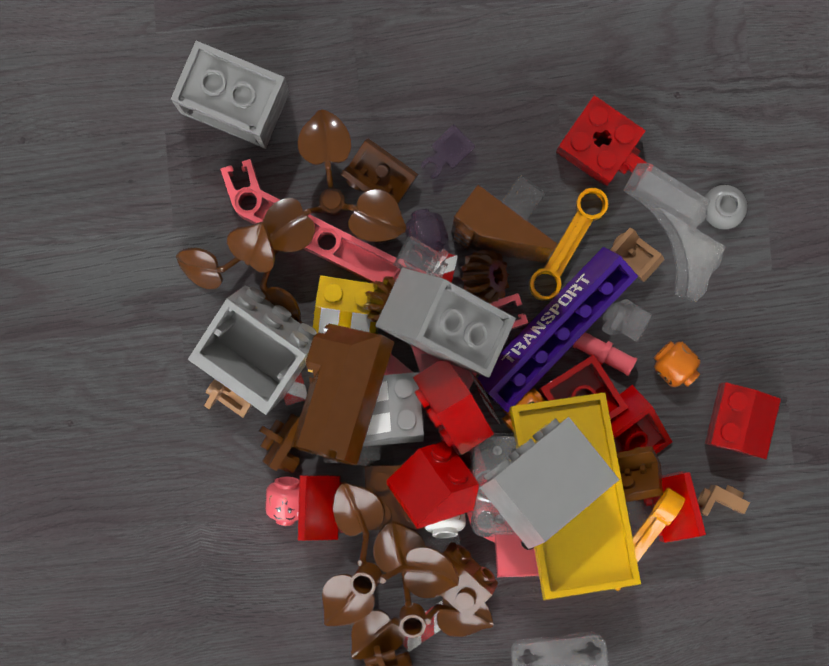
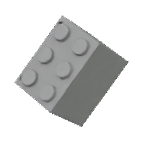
(230, 94)
(445, 321)
(254, 348)
(548, 481)

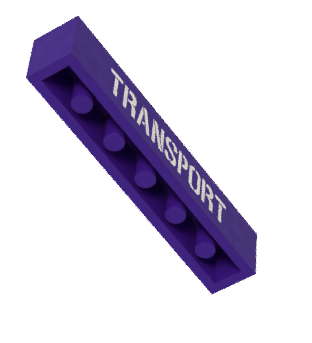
(557, 327)

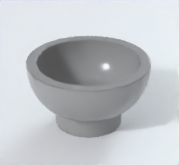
(726, 207)

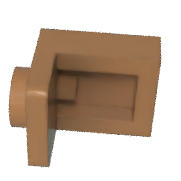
(637, 254)
(219, 392)
(729, 497)

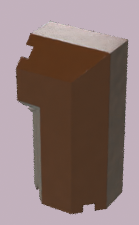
(343, 393)

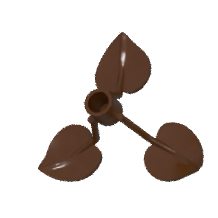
(374, 217)
(246, 244)
(390, 552)
(352, 597)

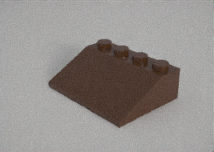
(491, 225)

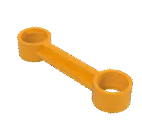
(569, 243)
(661, 515)

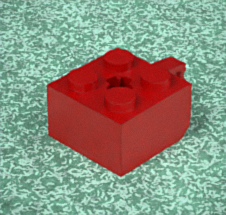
(603, 161)
(451, 407)

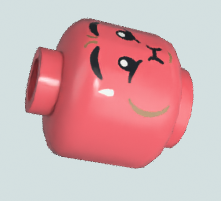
(283, 500)

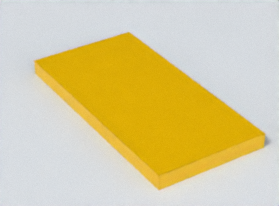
(597, 545)

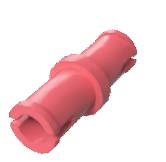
(605, 353)

